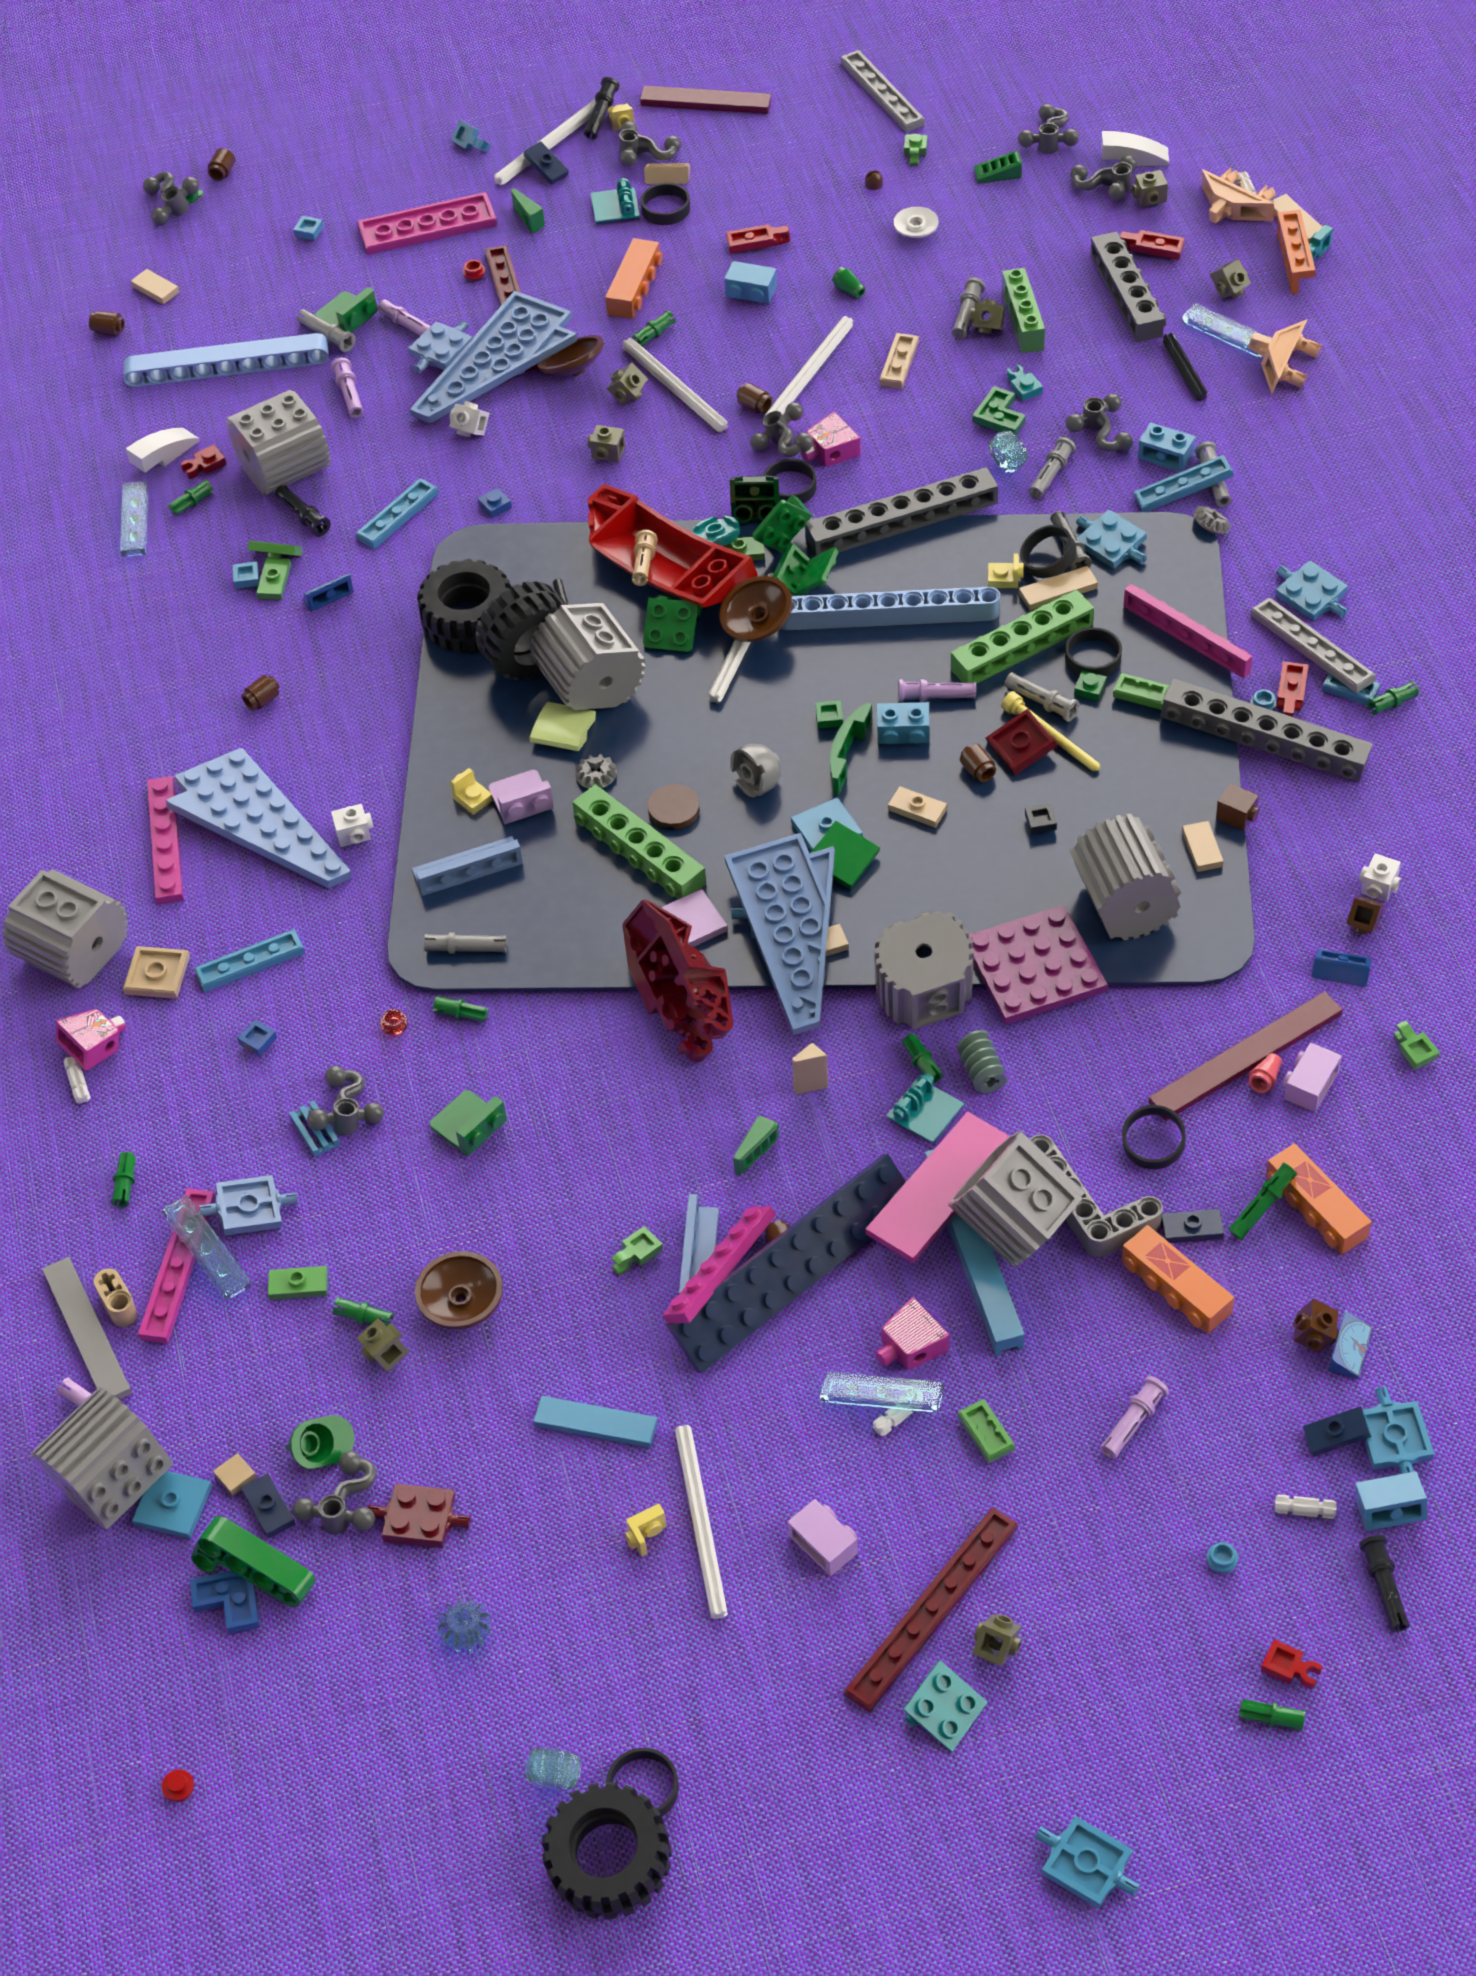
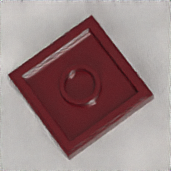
(1021, 742)

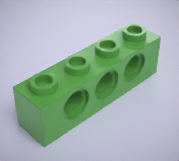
(1023, 310)

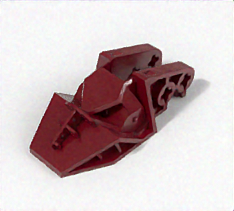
(677, 979)

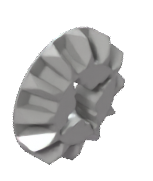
(1211, 520)
(603, 778)

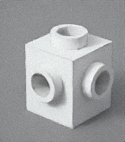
(468, 419)
(352, 825)
(1380, 878)

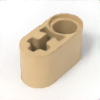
(117, 1299)

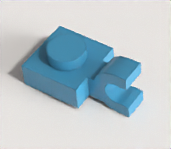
(466, 136)

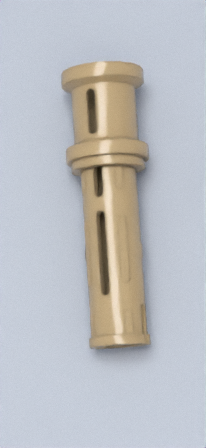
(644, 552)

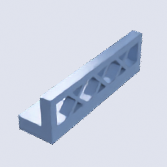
(467, 865)
(699, 1238)

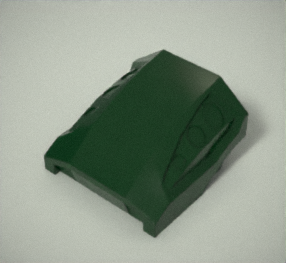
(753, 497)

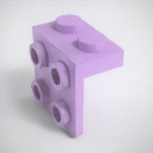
(521, 796)

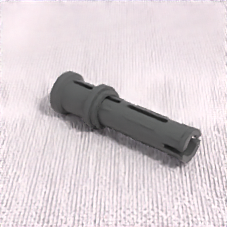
(1081, 559)

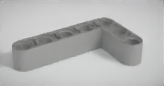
(1096, 1223)

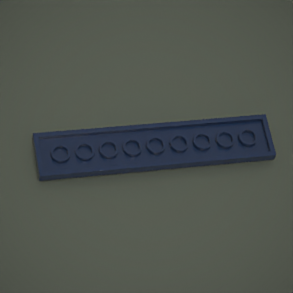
(788, 1265)

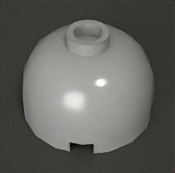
(756, 768)

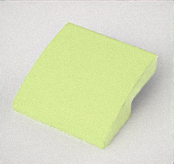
(562, 726)

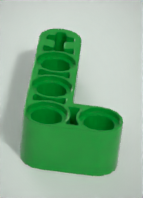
(253, 1560)

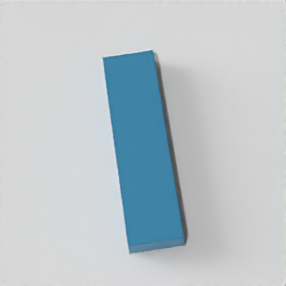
(1183, 484)
(397, 513)
(249, 960)
(595, 1421)

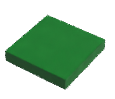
(852, 853)

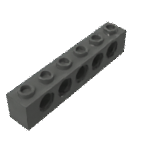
(1127, 286)

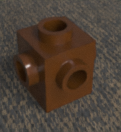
(1316, 1326)

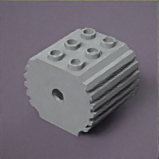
(278, 441)
(587, 657)
(1126, 877)
(64, 927)
(927, 988)
(1016, 1198)
(102, 1457)

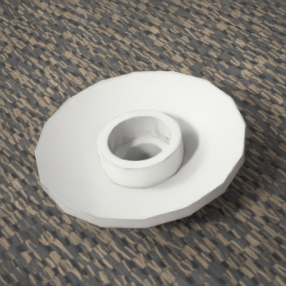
(916, 222)

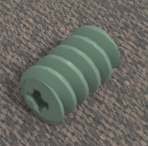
(981, 1062)

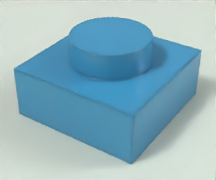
(308, 228)
(245, 575)

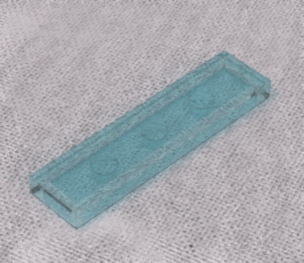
(1220, 327)
(134, 518)
(206, 1247)
(882, 1391)

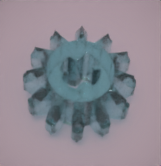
(1008, 451)
(462, 1614)
(553, 1768)

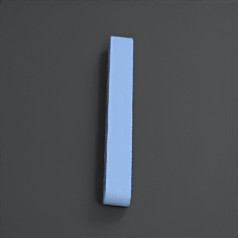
(225, 360)
(893, 608)

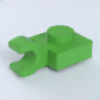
(915, 146)
(1415, 1048)
(637, 1247)

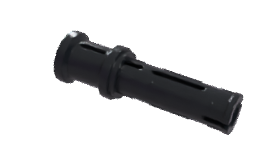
(604, 100)
(307, 515)
(1382, 1569)

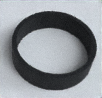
(665, 189)
(798, 466)
(1056, 567)
(1093, 634)
(1153, 1110)
(649, 1753)

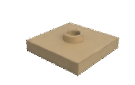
(156, 972)

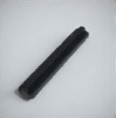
(1185, 366)

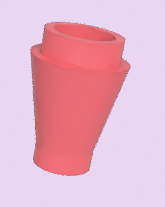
(1265, 1074)

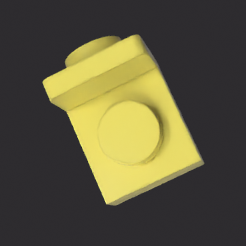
(619, 115)
(1005, 574)
(470, 792)
(644, 1524)

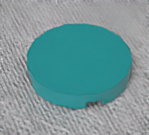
(718, 530)

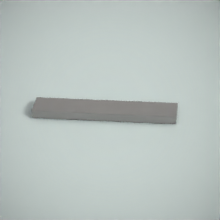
(882, 91)
(1313, 645)
(86, 1328)

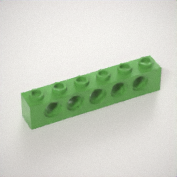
(1022, 638)
(638, 843)

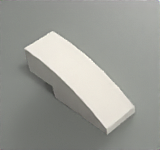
(1144, 150)
(160, 448)

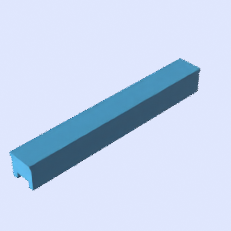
(986, 1286)

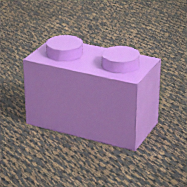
(1311, 1077)
(823, 1536)

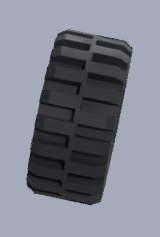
(454, 585)
(509, 626)
(582, 1816)

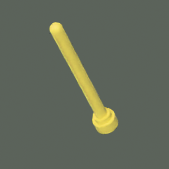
(1014, 705)

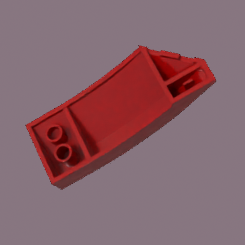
(682, 561)

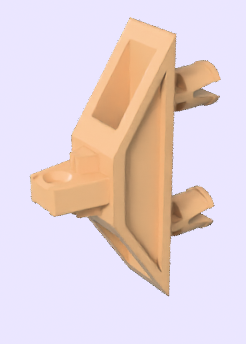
(1235, 202)
(1278, 351)

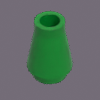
(848, 282)

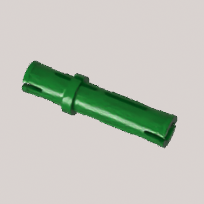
(1263, 1200)

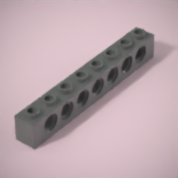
(902, 512)
(1266, 730)

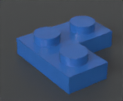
(230, 1592)

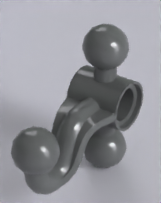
(1049, 131)
(633, 144)
(1117, 177)
(170, 194)
(1095, 417)
(779, 431)
(346, 1109)
(361, 1518)

